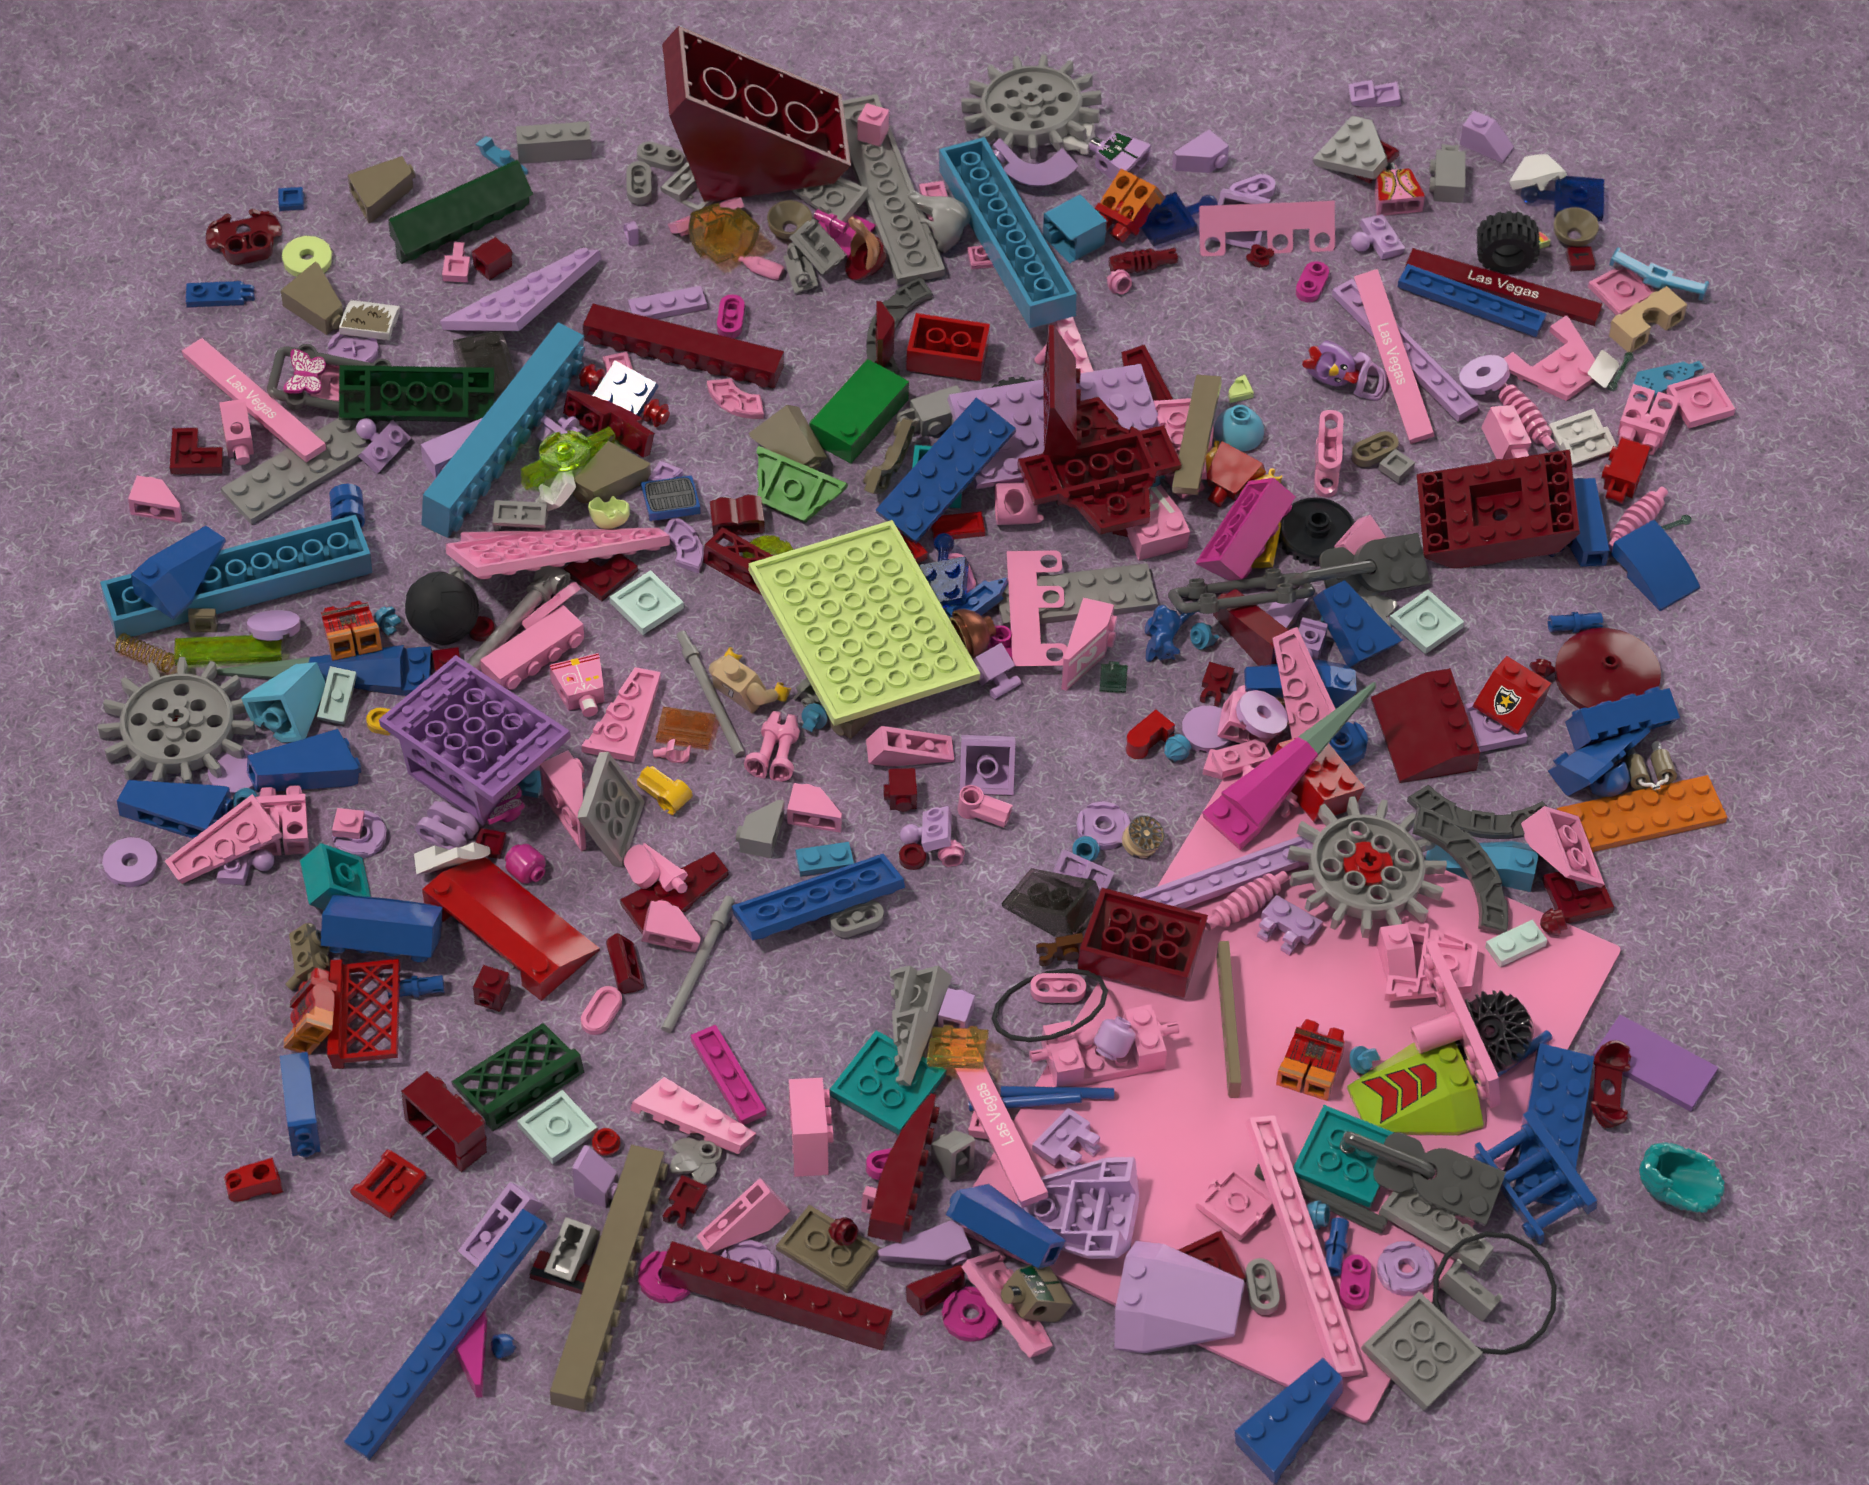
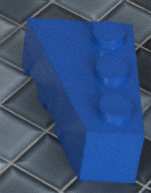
(1354, 624)

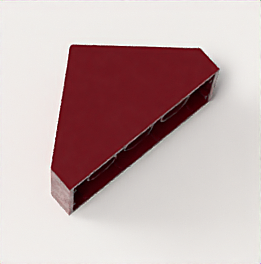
(750, 122)

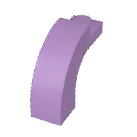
(1034, 175)

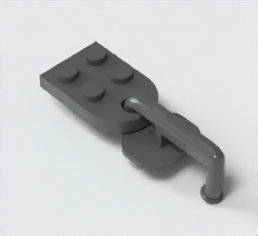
(1392, 562)
(1460, 1183)

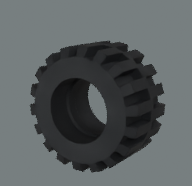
(1508, 242)

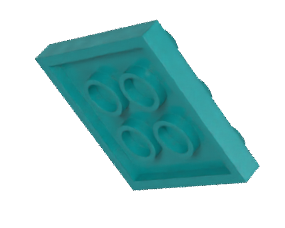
(872, 1087)
(1333, 1170)

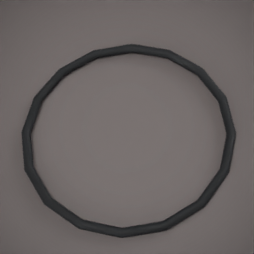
(1060, 1033)
(1546, 1265)

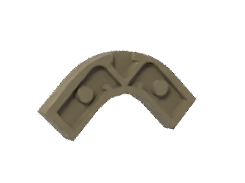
(879, 477)

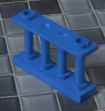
(1563, 1175)

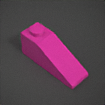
(471, 1354)

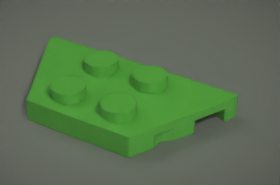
(793, 486)

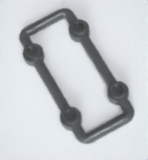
(298, 400)
(1210, 604)

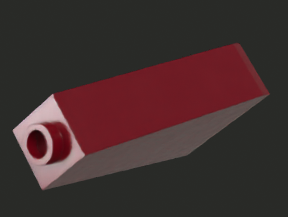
(1251, 629)

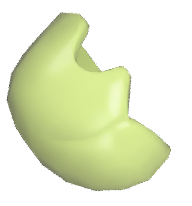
(609, 514)

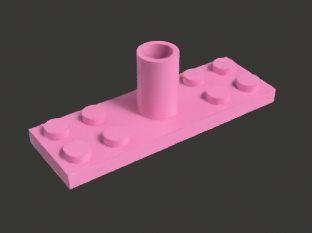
(1455, 1026)

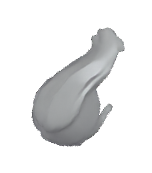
(948, 215)

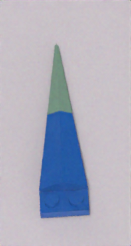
(388, 671)

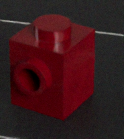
(492, 258)
(901, 789)
(491, 988)

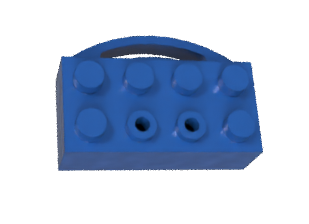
(381, 926)

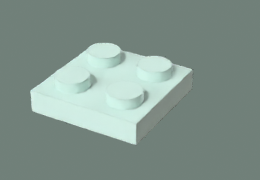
(646, 602)
(1426, 621)
(557, 1126)

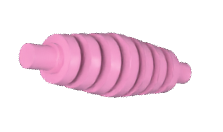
(1529, 415)
(1639, 514)
(1246, 900)

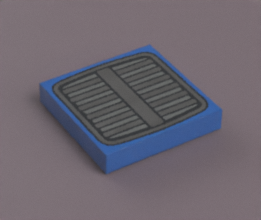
(670, 498)

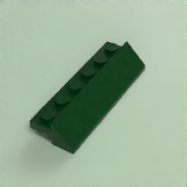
(459, 211)
(415, 393)

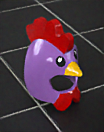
(1335, 365)

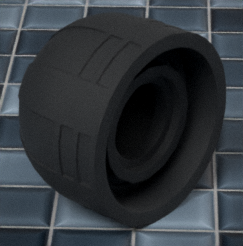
(441, 608)

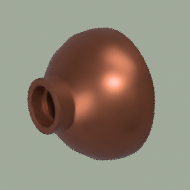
(973, 630)

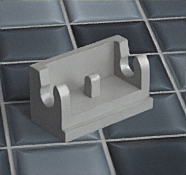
(818, 246)
(520, 514)
(1468, 1292)

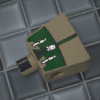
(1036, 1294)

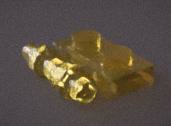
(957, 1047)

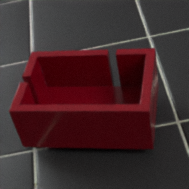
(458, 1132)

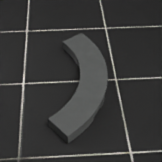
(899, 306)
(1476, 823)
(1474, 862)

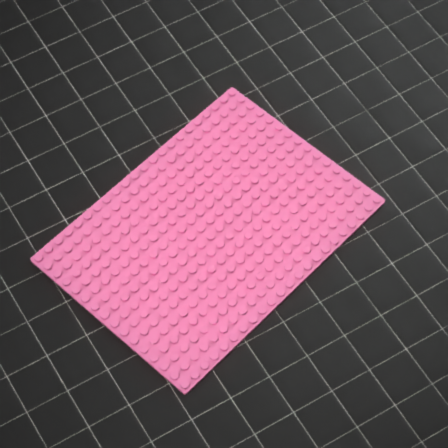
(1192, 1132)

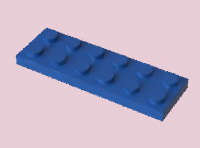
(946, 470)
(818, 897)
(1559, 1100)

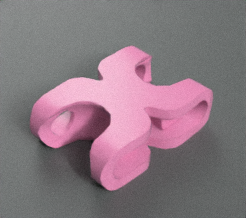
(1328, 453)

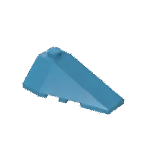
(1512, 859)

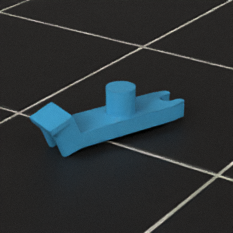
(495, 154)

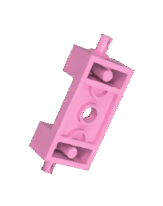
(1074, 1057)

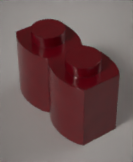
(738, 515)

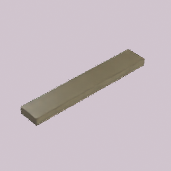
(1197, 434)
(1228, 1019)

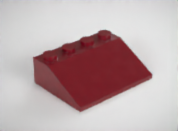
(1060, 397)
(1426, 727)
(1142, 942)

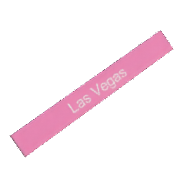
(1394, 356)
(258, 402)
(1002, 1135)

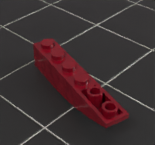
(902, 1175)

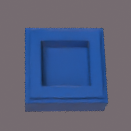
(291, 199)

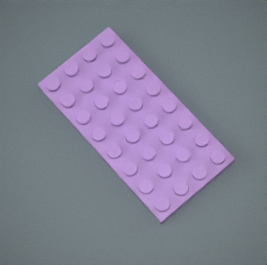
(1022, 406)

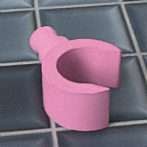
(671, 754)

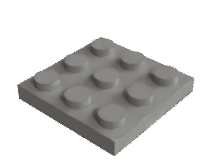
(610, 809)
(1421, 1350)

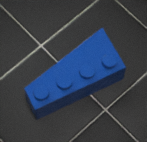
(1621, 717)
(1288, 1420)

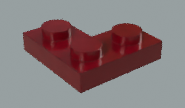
(191, 459)
(605, 579)
(1576, 904)

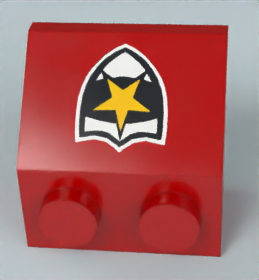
(1512, 695)

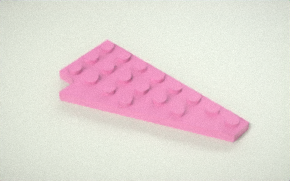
(512, 551)

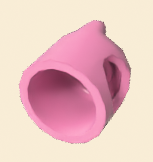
(1015, 505)

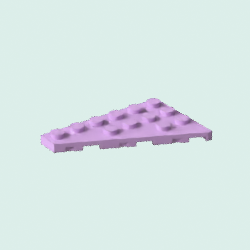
(523, 300)

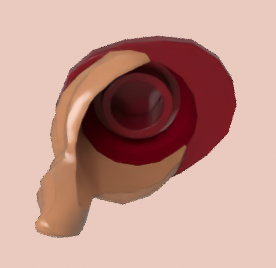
(866, 252)

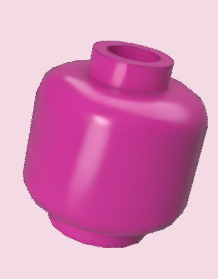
(525, 863)

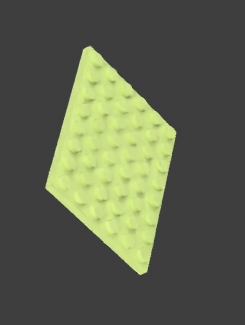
(863, 622)

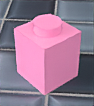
(873, 124)

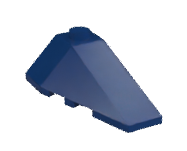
(175, 573)
(1337, 678)
(1589, 763)

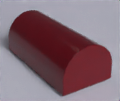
(624, 964)

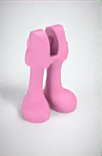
(773, 732)

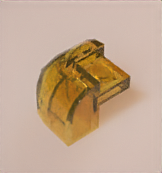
(722, 232)

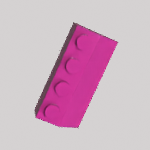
(1246, 529)

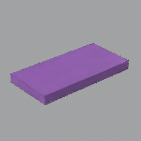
(1662, 1064)

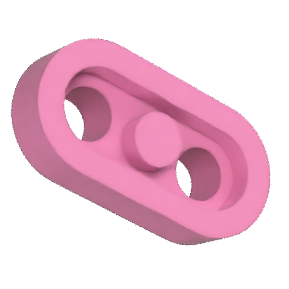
(1057, 987)

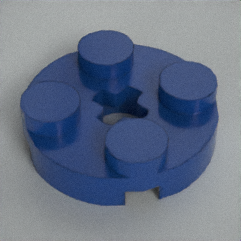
(1356, 743)

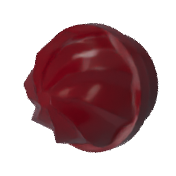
(1553, 921)
(843, 1231)

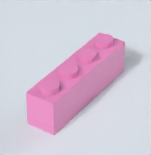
(533, 648)

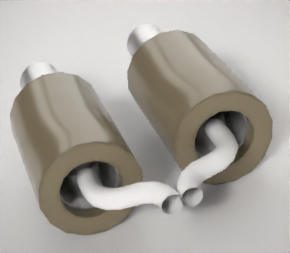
(1661, 763)

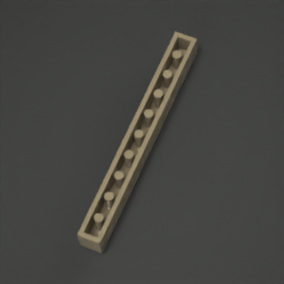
(607, 1279)

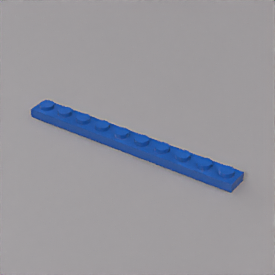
(445, 1334)

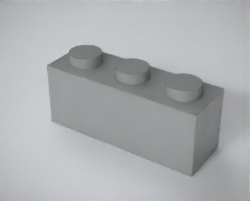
(553, 142)

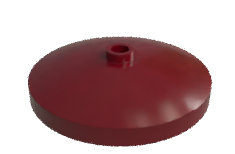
(1605, 667)

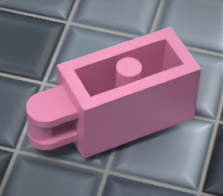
(1506, 433)

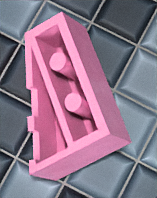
(809, 1126)

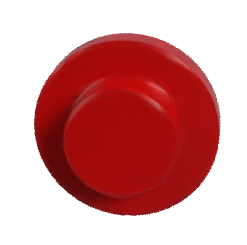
(606, 1142)

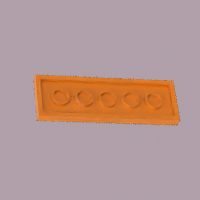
(1649, 813)

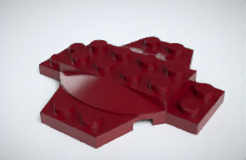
(1109, 472)

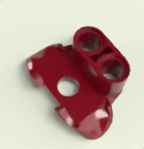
(223, 236)

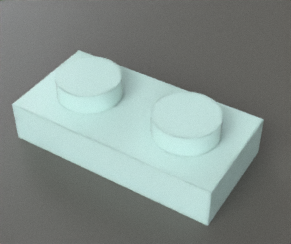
(337, 695)
(1516, 943)

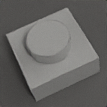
(1396, 466)

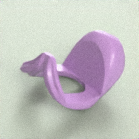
(1367, 367)

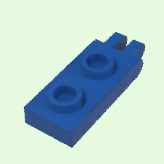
(218, 294)

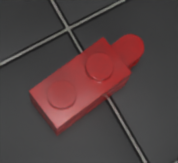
(1625, 469)

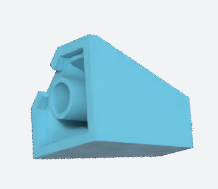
(287, 702)

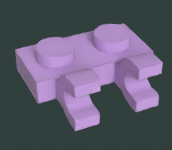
(1291, 920)
(1062, 1135)

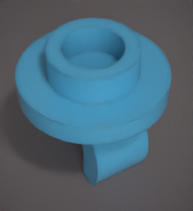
(387, 619)
(1201, 636)
(814, 717)
(1362, 1058)

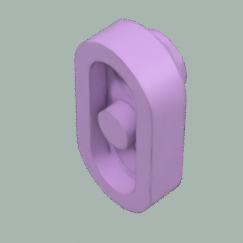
(1254, 184)

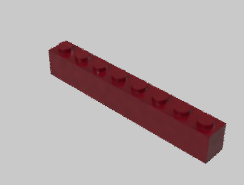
(683, 346)
(776, 1295)

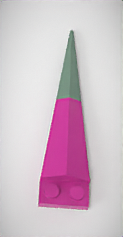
(1256, 796)

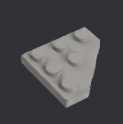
(1354, 150)

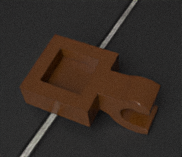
(1063, 948)

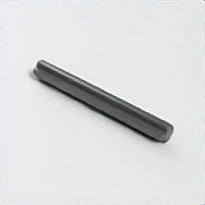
(1338, 1205)

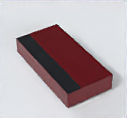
(537, 1273)

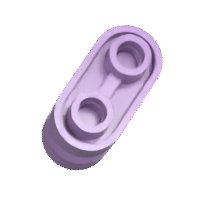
(447, 826)

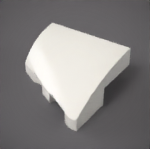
(438, 858)

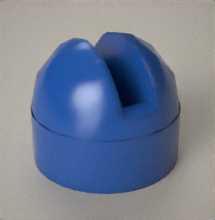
(502, 1345)

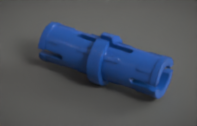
(1575, 622)
(420, 986)
(1336, 1245)

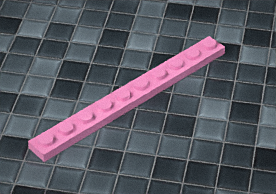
(1303, 1245)

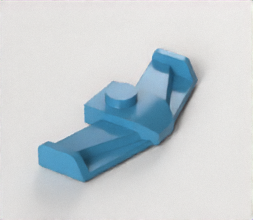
(1658, 276)

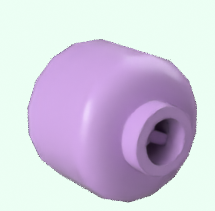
(1114, 1038)

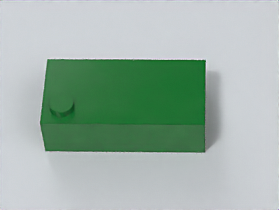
(859, 410)

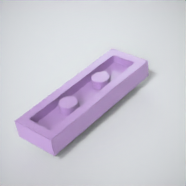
(669, 303)

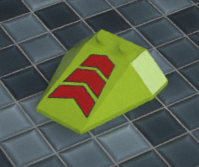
(1420, 1093)

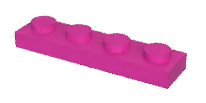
(728, 1075)

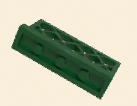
(530, 1088)

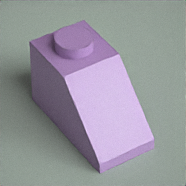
(1485, 137)
(1201, 154)
(594, 1178)

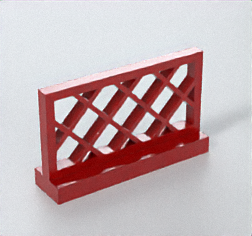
(339, 1036)

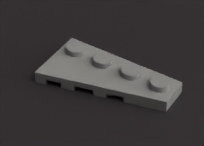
(838, 198)
(1435, 1227)

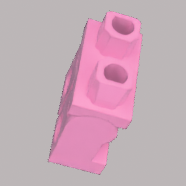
(1645, 427)
(288, 813)

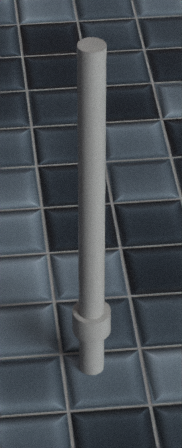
(692, 656)
(718, 922)

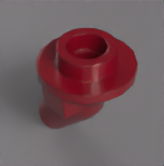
(1542, 668)

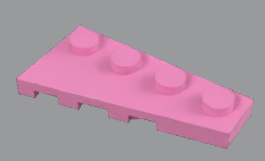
(1301, 684)
(626, 717)
(227, 839)
(693, 1115)
(989, 1276)

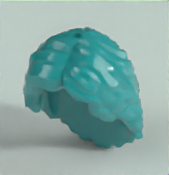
(1681, 1177)

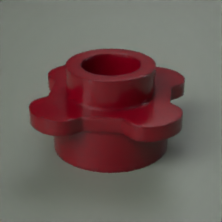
(1259, 256)

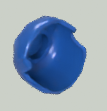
(1612, 782)

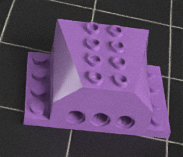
(471, 737)

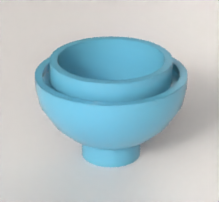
(1239, 428)

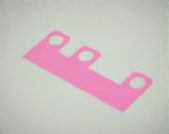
(1273, 217)
(1025, 601)

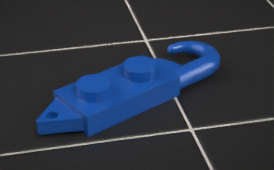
(982, 597)

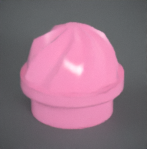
(1119, 281)
(952, 855)

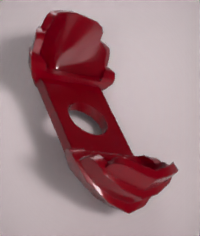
(1609, 1064)

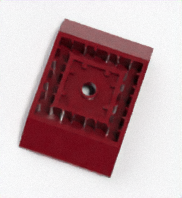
(1462, 505)

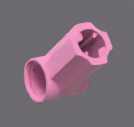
(983, 806)

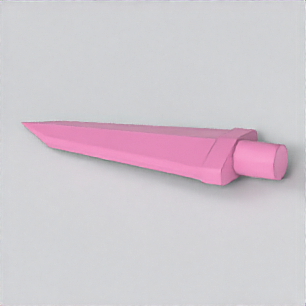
(670, 874)

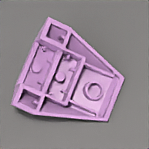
(1092, 1207)
(1173, 1300)

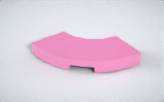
(734, 400)
(551, 605)

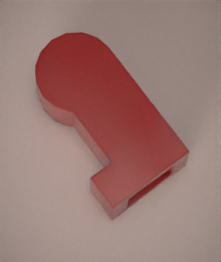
(1147, 734)
(253, 1180)

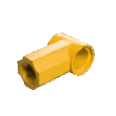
(669, 793)

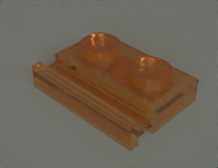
(686, 727)

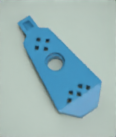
(1655, 377)

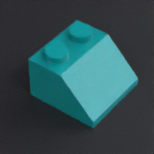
(332, 872)

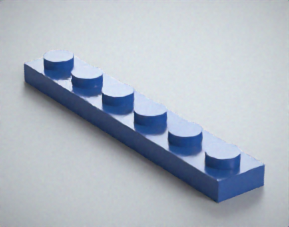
(1471, 300)

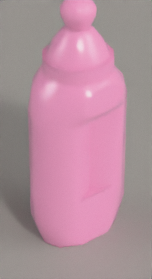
(763, 267)

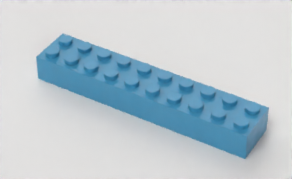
(1008, 233)
(502, 431)
(253, 575)

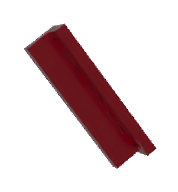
(727, 558)

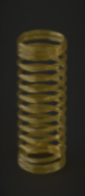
(125, 642)

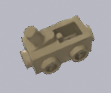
(307, 954)

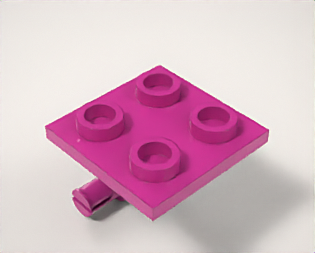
(839, 230)

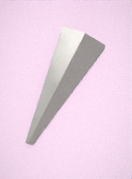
(917, 1004)

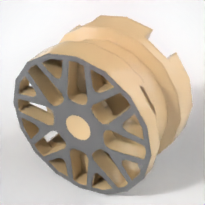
(1142, 837)

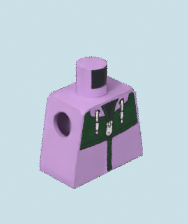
(1120, 152)

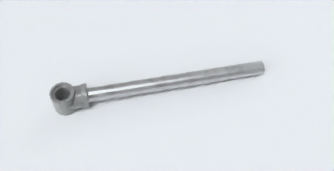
(546, 582)

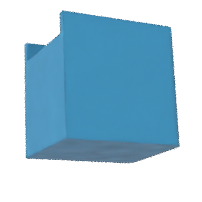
(1074, 228)

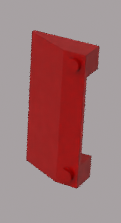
(511, 923)

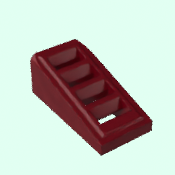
(934, 1289)

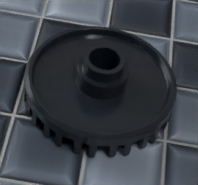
(1313, 527)
(1503, 1028)

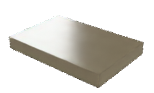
(813, 1248)

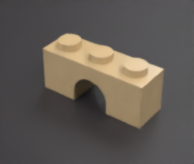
(1661, 307)

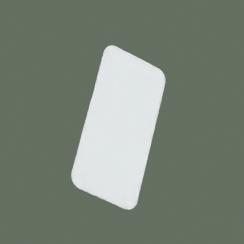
(1603, 368)

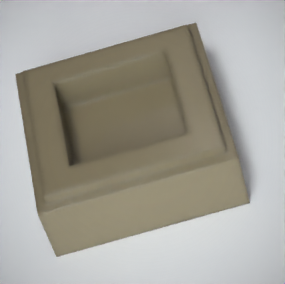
(202, 620)

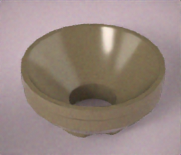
(787, 213)
(1575, 220)

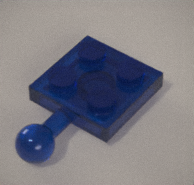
(1571, 193)
(1173, 219)
(947, 576)

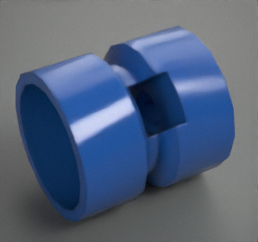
(347, 501)

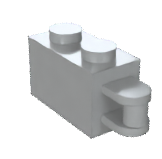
(1449, 174)
(931, 412)

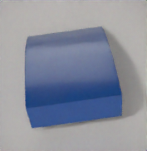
(1655, 565)

